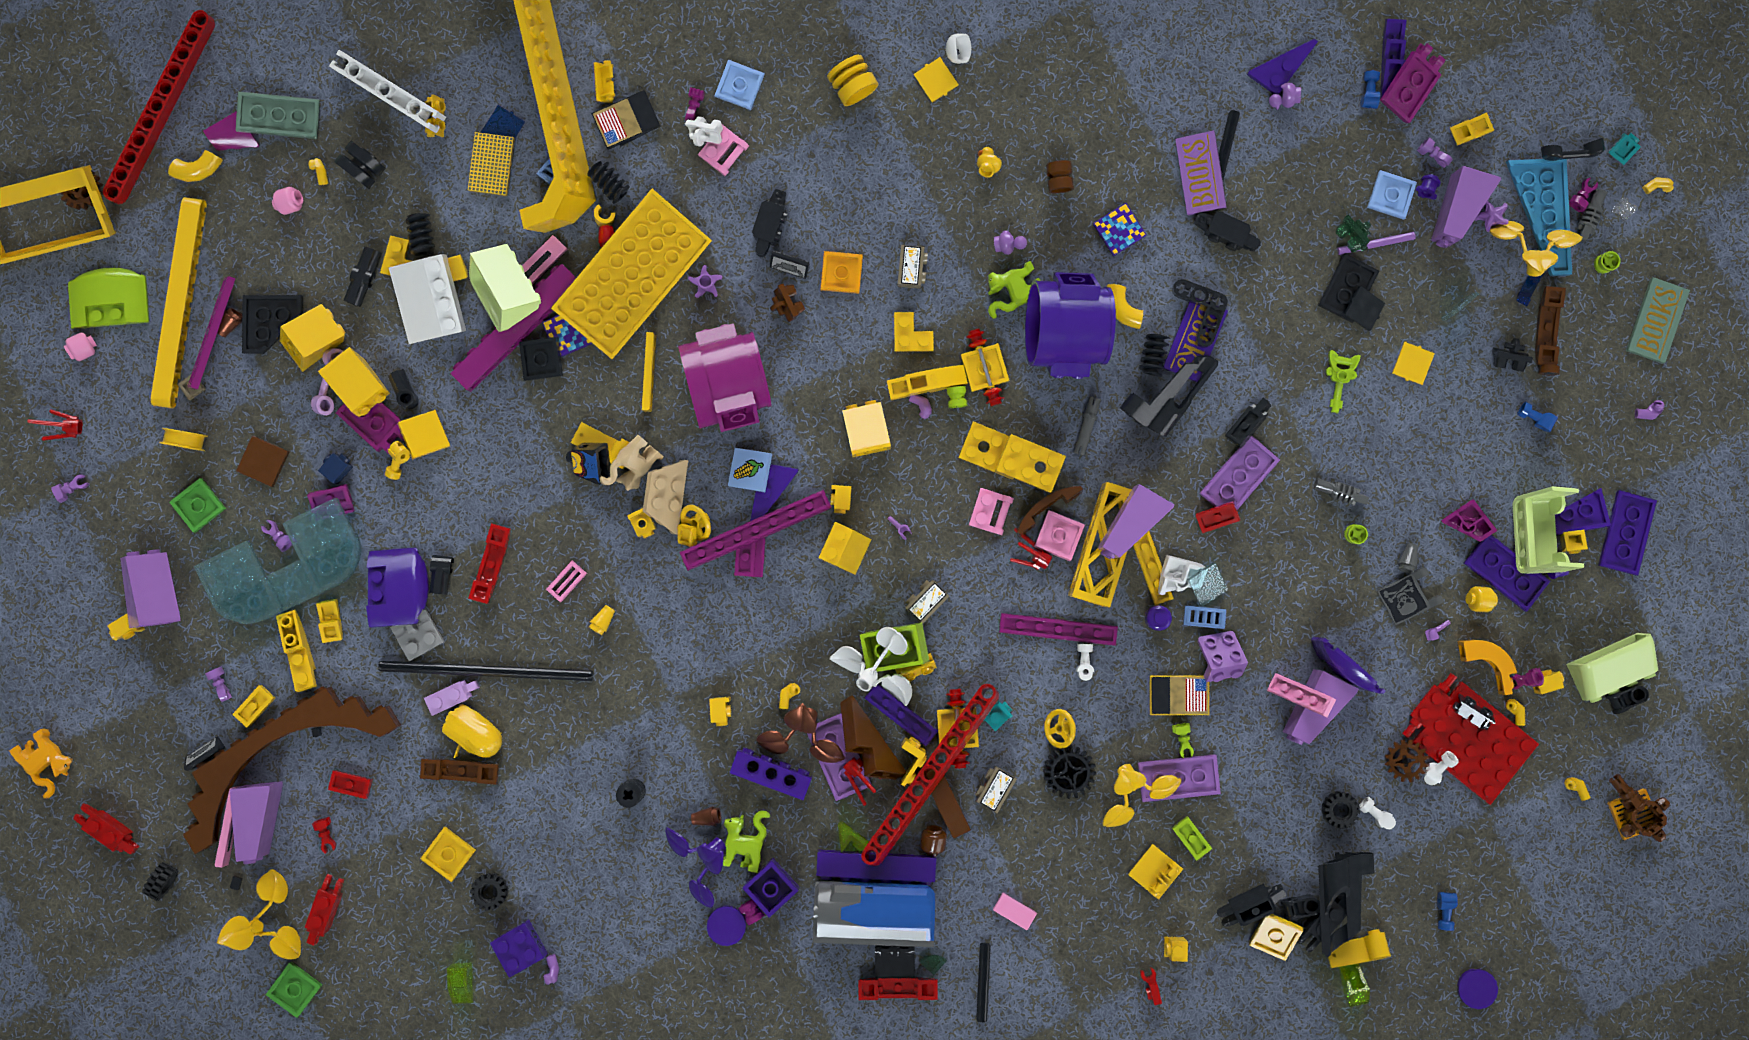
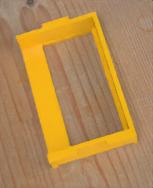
(52, 185)

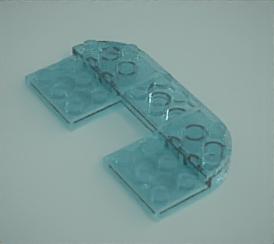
(327, 557)

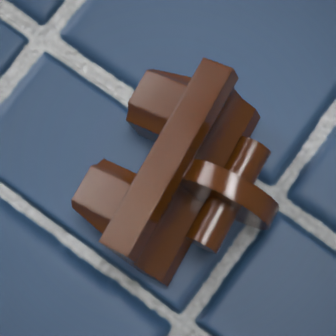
(784, 304)

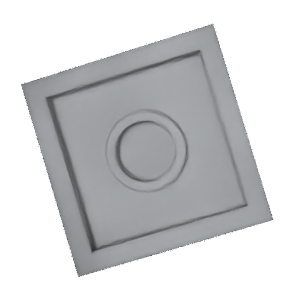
(419, 637)

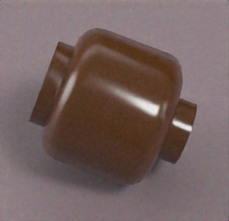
(933, 840)

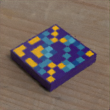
(1119, 229)
(569, 338)

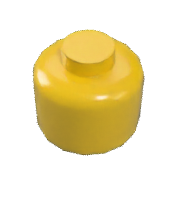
(1481, 599)

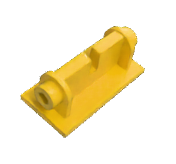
(603, 84)
(438, 104)
(913, 671)

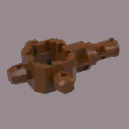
(1633, 803)

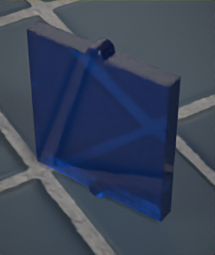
(503, 123)

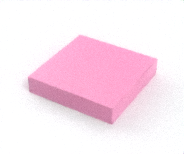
(1059, 535)

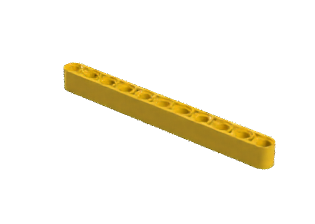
(177, 302)

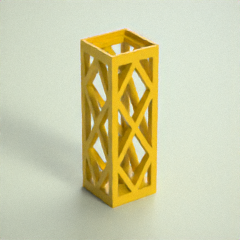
(1113, 565)

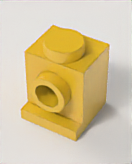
(841, 498)
(650, 526)
(1573, 541)
(120, 629)
(1552, 682)
(720, 710)
(1176, 948)

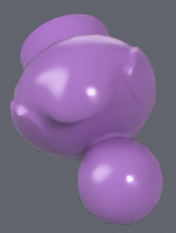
(1290, 96)
(1006, 243)

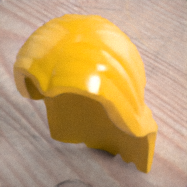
(472, 731)

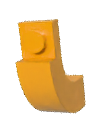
(1495, 656)

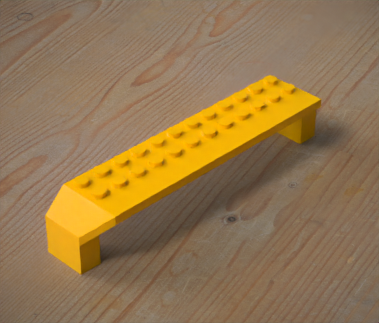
(571, 188)

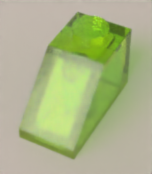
(460, 982)
(1354, 985)

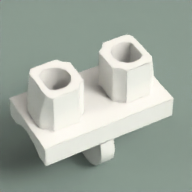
(703, 132)

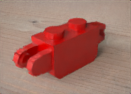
(106, 830)
(323, 910)

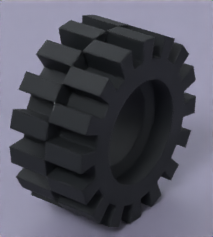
(1349, 818)
(160, 881)
(480, 899)

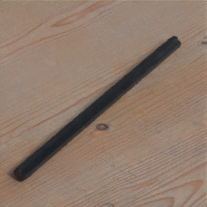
(484, 670)

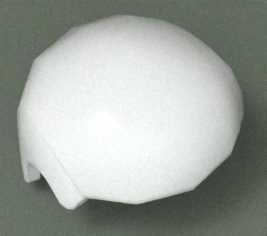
(960, 42)

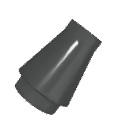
(1409, 558)

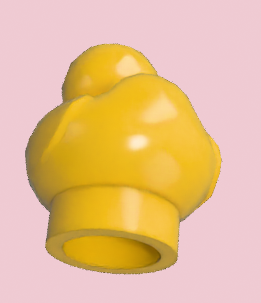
(988, 162)

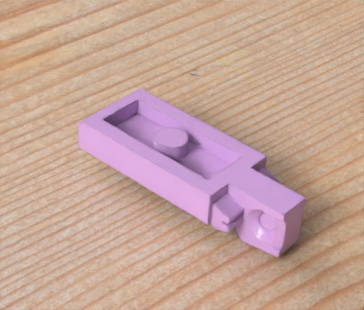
(450, 696)

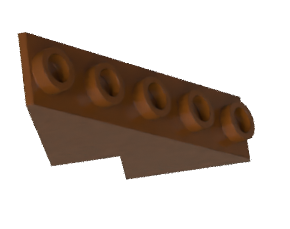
(863, 738)

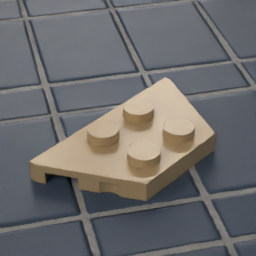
(665, 494)

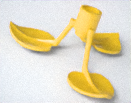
(1538, 260)
(1129, 781)
(240, 933)

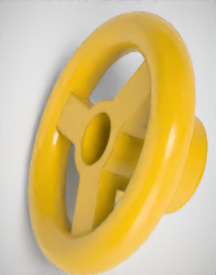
(699, 521)
(1064, 727)

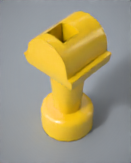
(399, 455)

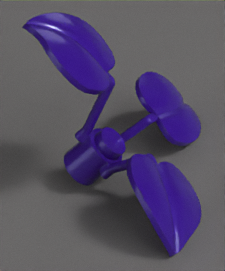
(710, 854)

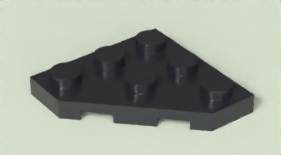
(263, 317)

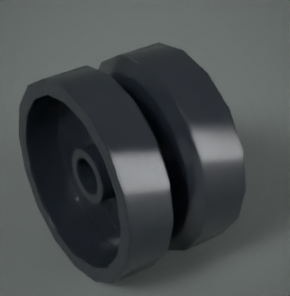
(360, 164)

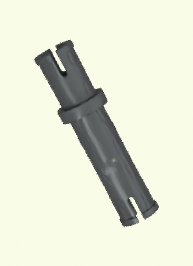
(1090, 417)

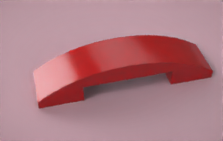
(491, 564)
(898, 988)

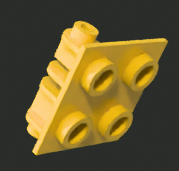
(1155, 871)

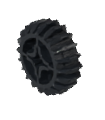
(1078, 769)

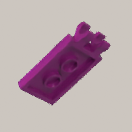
(1413, 83)
(376, 427)

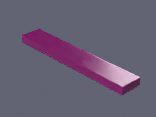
(211, 333)
(1058, 629)

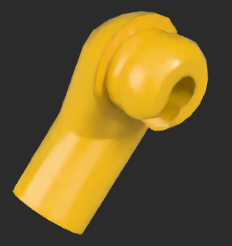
(320, 171)
(1658, 182)
(1518, 710)
(1577, 785)

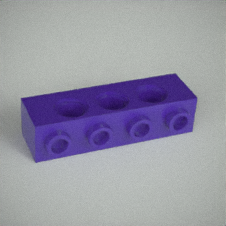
(741, 769)

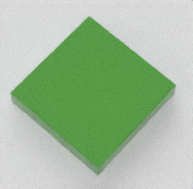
(197, 505)
(294, 989)

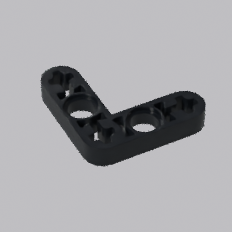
(1210, 309)

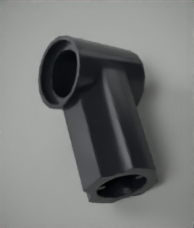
(403, 388)
(441, 571)

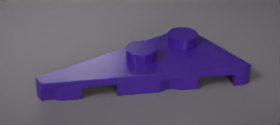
(1281, 69)
(777, 482)

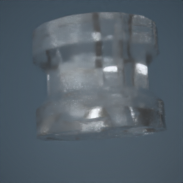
(1624, 208)

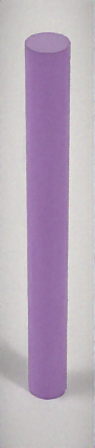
(1382, 242)

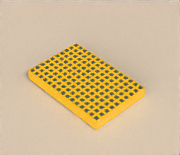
(491, 164)

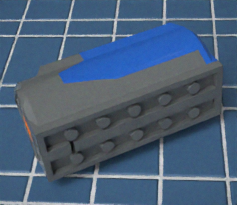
(874, 914)

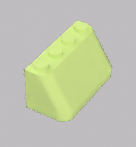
(502, 286)
(1614, 667)

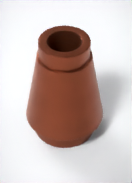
(230, 320)
(708, 817)

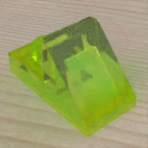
(847, 834)

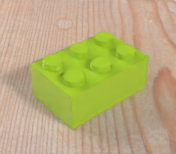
(914, 655)

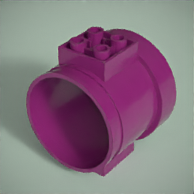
(725, 378)

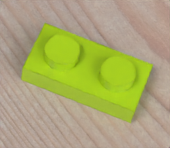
(1191, 838)

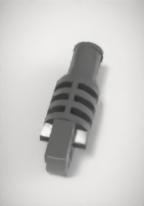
(1592, 215)
(1341, 491)

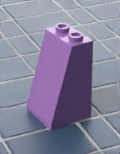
(1462, 202)
(1133, 521)
(149, 589)
(1305, 724)
(254, 819)

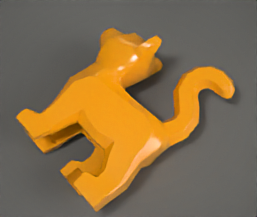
(37, 760)

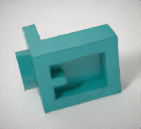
(1625, 148)
(998, 715)

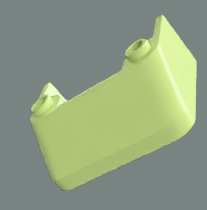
(1536, 531)

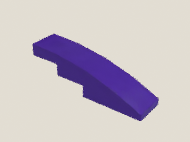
(1392, 51)

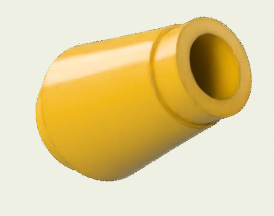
(602, 620)

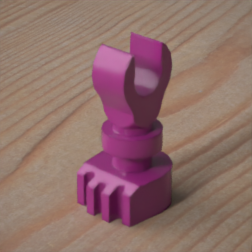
(696, 95)
(1579, 201)
(1532, 678)

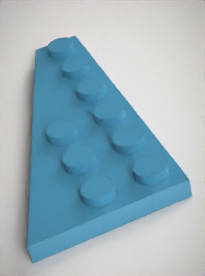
(1545, 199)

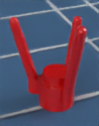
(71, 426)
(1040, 557)
(854, 769)

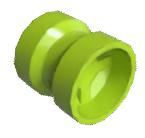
(1611, 262)
(956, 397)
(1358, 536)

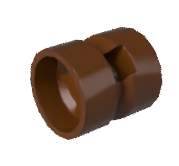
(1060, 176)

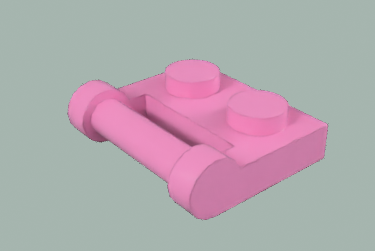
(714, 152)
(984, 510)

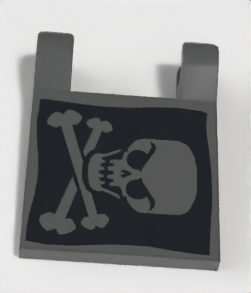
(1406, 599)

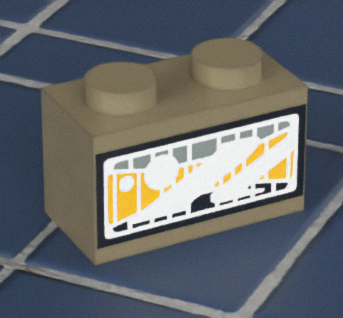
(911, 267)
(927, 601)
(995, 788)

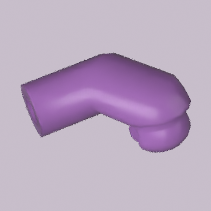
(924, 405)
(1651, 412)
(553, 968)

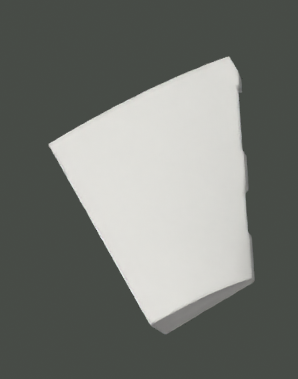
(1175, 574)

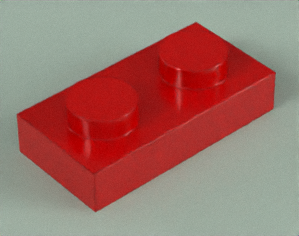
(1217, 517)
(350, 784)

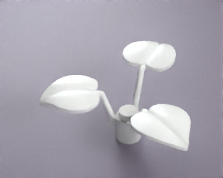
(852, 660)

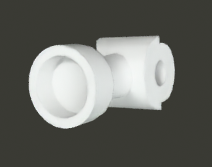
(1085, 670)
(1435, 771)
(1382, 818)

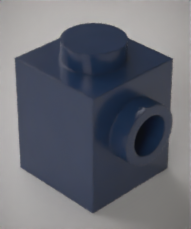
(335, 467)

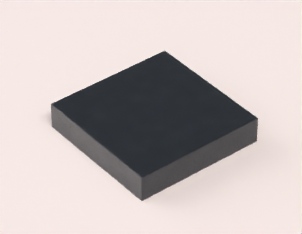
(541, 358)

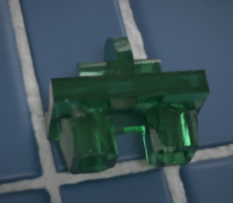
(1358, 232)

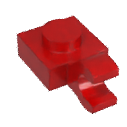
(1152, 991)

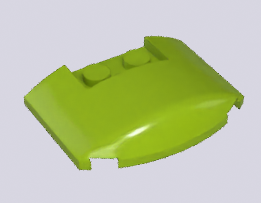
(108, 298)

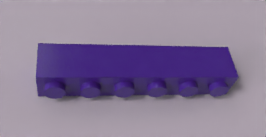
(894, 867)

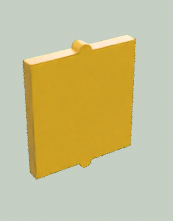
(936, 79)
(1413, 363)

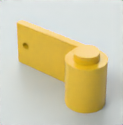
(587, 434)
(1361, 950)

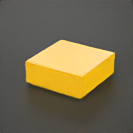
(687, 535)

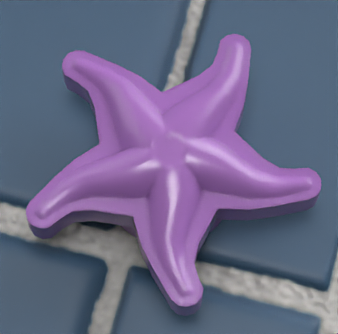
(1493, 216)
(705, 282)

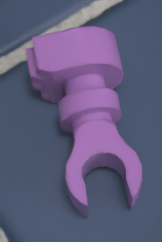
(1441, 158)
(60, 491)
(278, 536)
(222, 690)

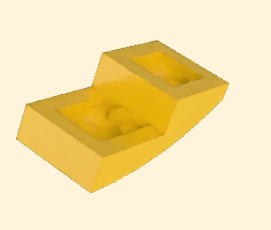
(1472, 129)
(330, 621)

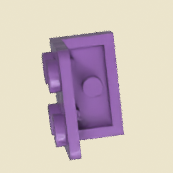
(1223, 656)

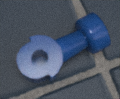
(1371, 97)
(1543, 421)
(1446, 903)

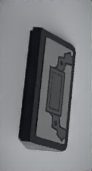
(789, 264)
(203, 753)

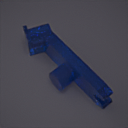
(1527, 289)

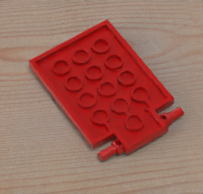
(1485, 756)

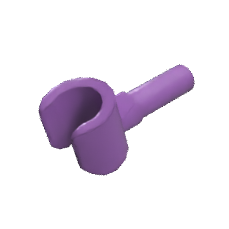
(901, 528)
(1432, 634)

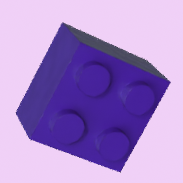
(771, 887)
(518, 948)

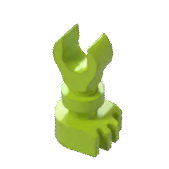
(1182, 730)

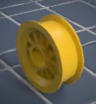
(183, 439)

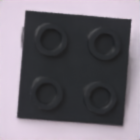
(894, 961)

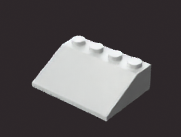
(427, 298)

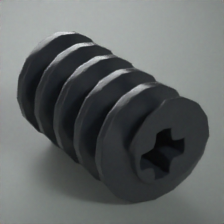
(607, 181)
(418, 234)
(1153, 354)
(624, 798)

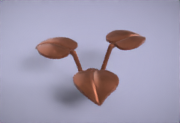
(803, 720)

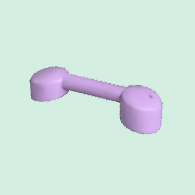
(321, 403)

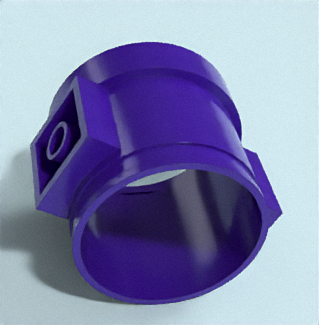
(1069, 324)

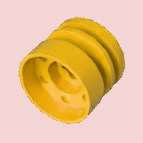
(852, 80)

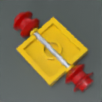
(985, 367)
(947, 718)

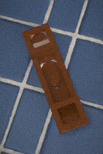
(1547, 325)
(1066, 494)
(459, 770)
(948, 807)

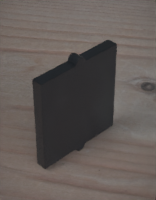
(1364, 308)

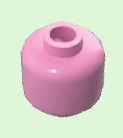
(287, 200)
(80, 346)

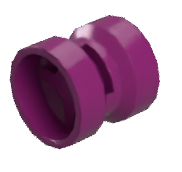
(752, 913)

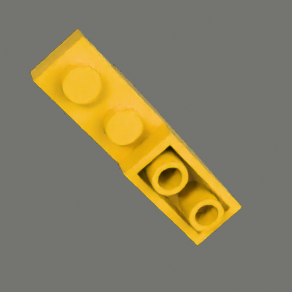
(927, 381)
(297, 649)

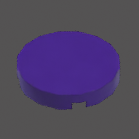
(726, 925)
(1477, 988)

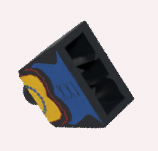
(590, 461)

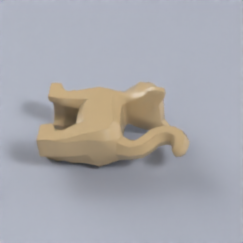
(631, 459)

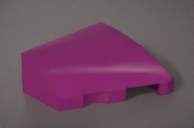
(224, 135)
(1471, 521)

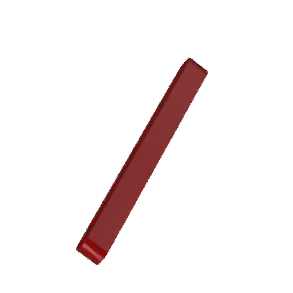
(159, 97)
(921, 778)

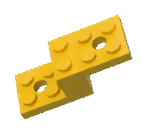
(1012, 457)

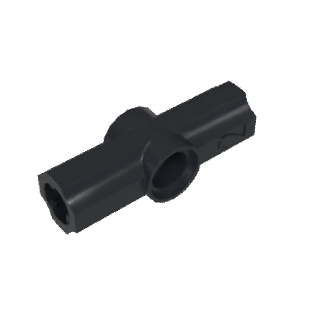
(362, 276)

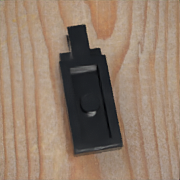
(1248, 423)

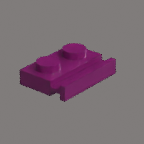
(341, 492)
(750, 559)

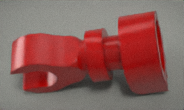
(324, 833)

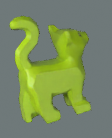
(1016, 286)
(745, 844)

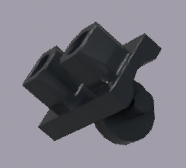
(1520, 359)

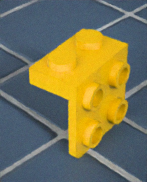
(914, 747)

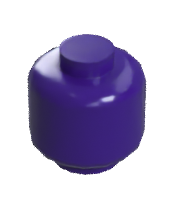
(1158, 618)

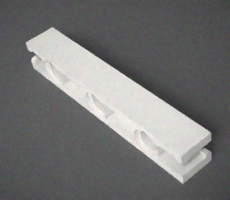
(395, 97)

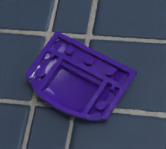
(396, 587)
(1345, 666)

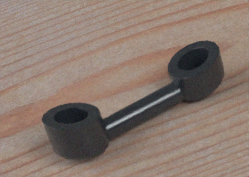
(1555, 153)

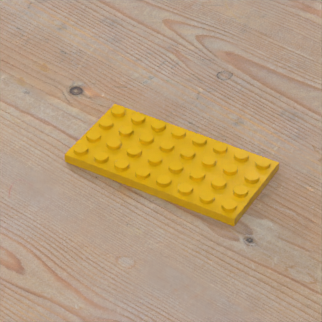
(631, 274)

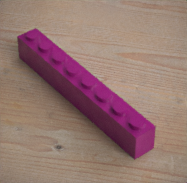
(499, 345)

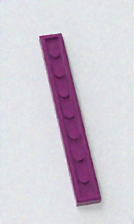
(755, 530)

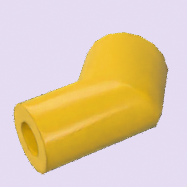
(787, 693)

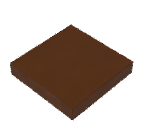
(262, 461)

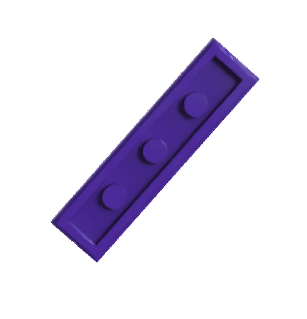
(901, 714)

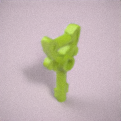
(1340, 376)

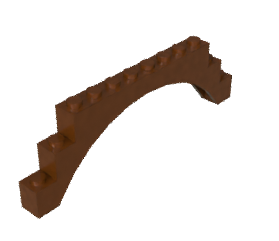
(222, 772)

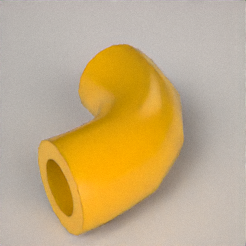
(196, 170)
(1124, 312)

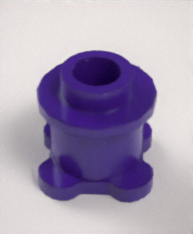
(1428, 187)

